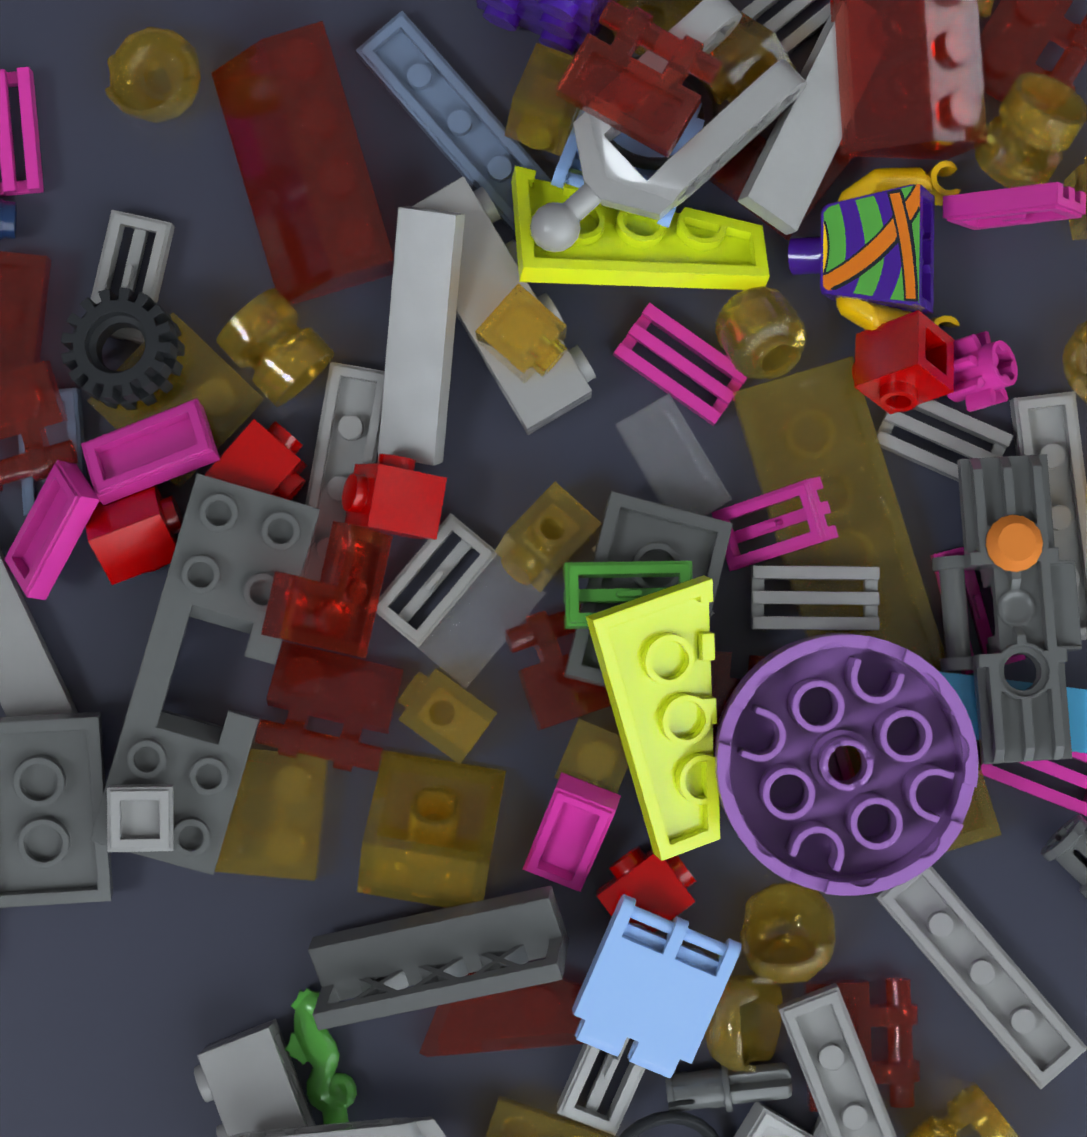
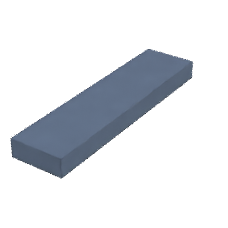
(447, 111)

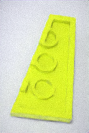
(635, 250)
(660, 691)

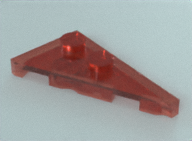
(506, 1021)

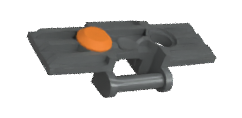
(1034, 603)

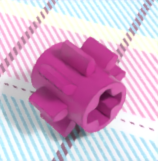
(982, 371)

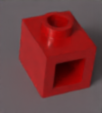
(904, 363)
(262, 461)
(394, 498)
(134, 533)
(652, 882)

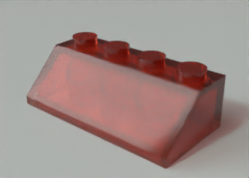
(909, 78)
(303, 165)

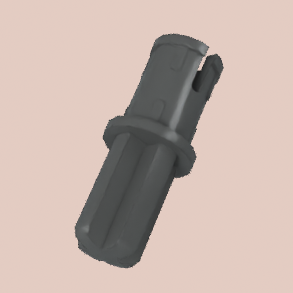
(725, 1087)

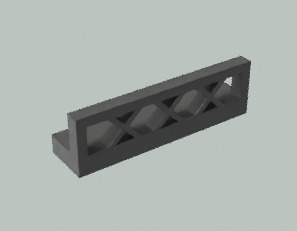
(436, 955)

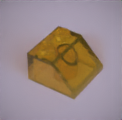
(430, 830)

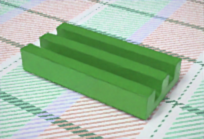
(576, 570)

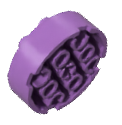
(911, 778)

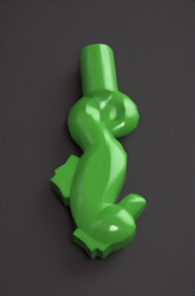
(325, 1088)

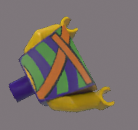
(878, 246)

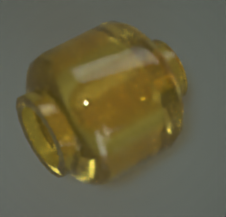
(761, 333)

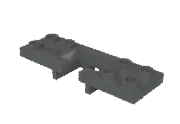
(224, 577)

